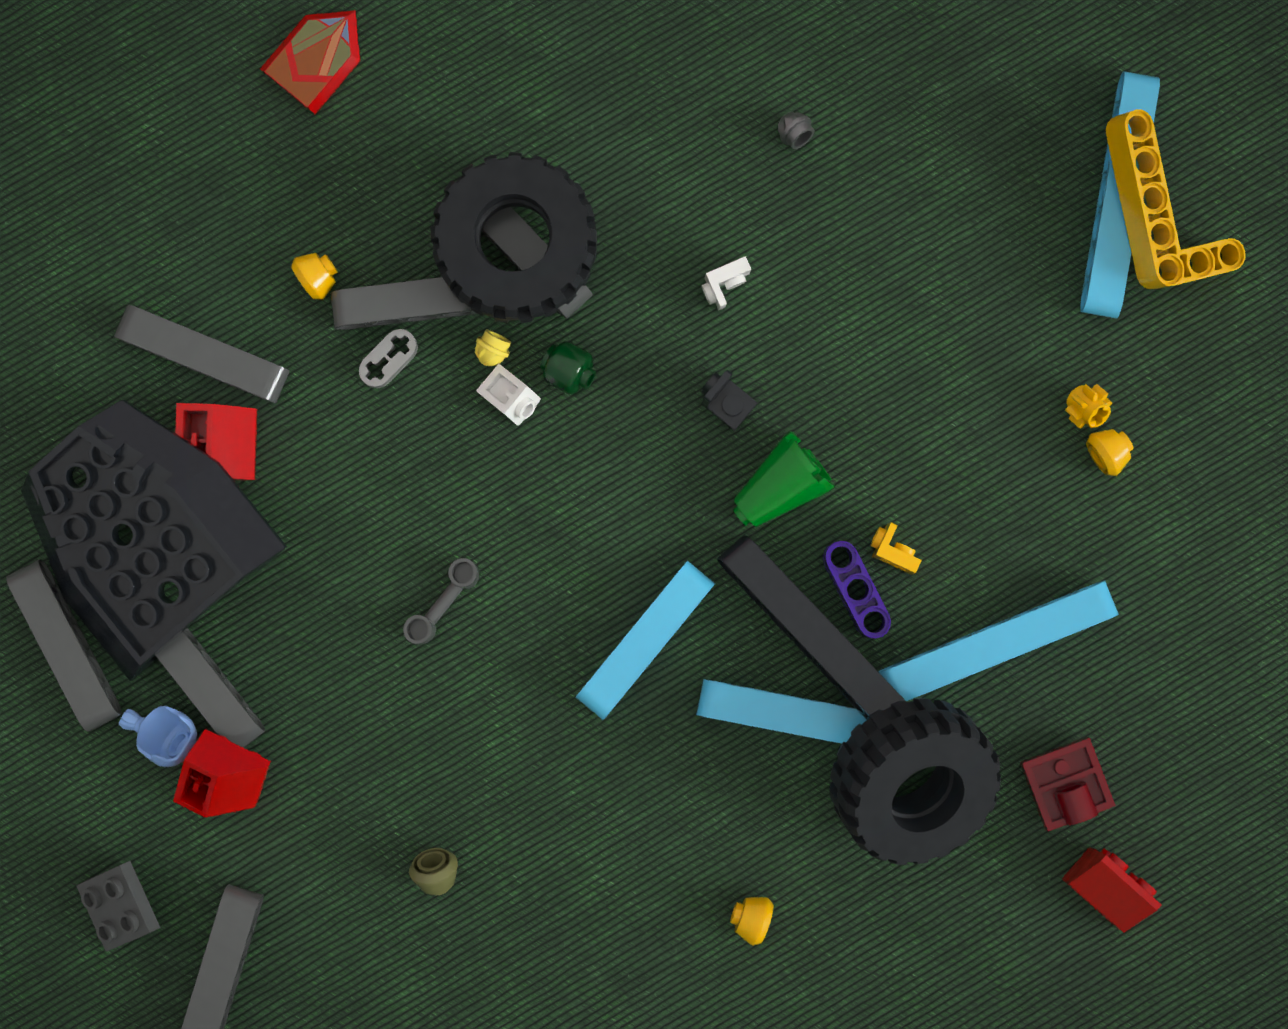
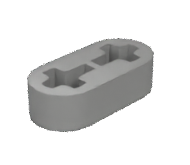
(382, 352)

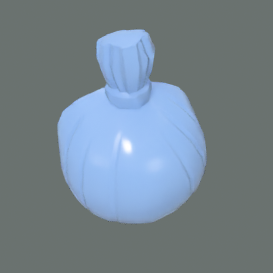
(162, 735)

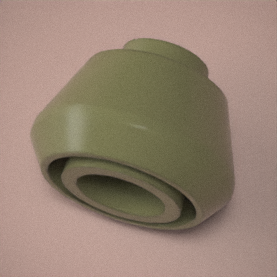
(434, 871)

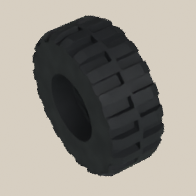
(502, 185)
(889, 751)

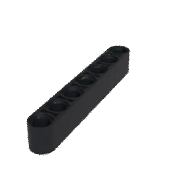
(807, 627)

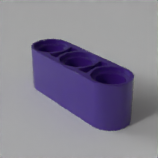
(869, 602)

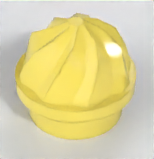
(492, 348)

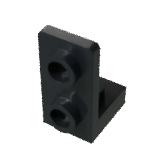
(727, 400)

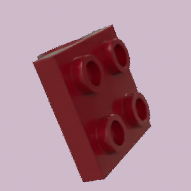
(1067, 784)

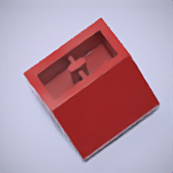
(222, 433)
(220, 777)
(1108, 888)

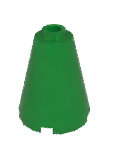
(782, 483)

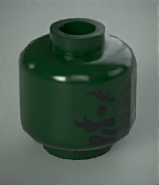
(568, 367)

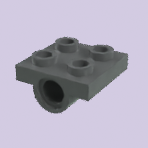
(118, 906)

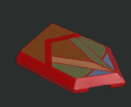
(316, 57)

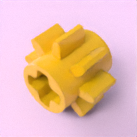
(1088, 406)

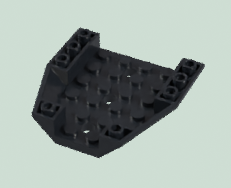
(184, 520)

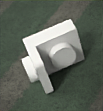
(729, 275)
(509, 395)

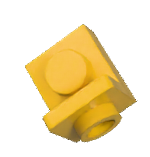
(898, 556)

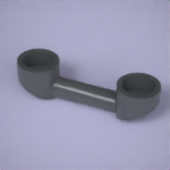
(422, 629)

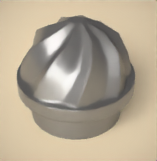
(795, 129)

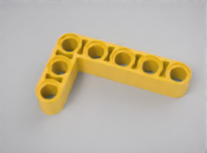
(1158, 214)

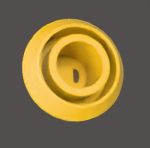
(315, 274)
(1109, 450)
(752, 918)

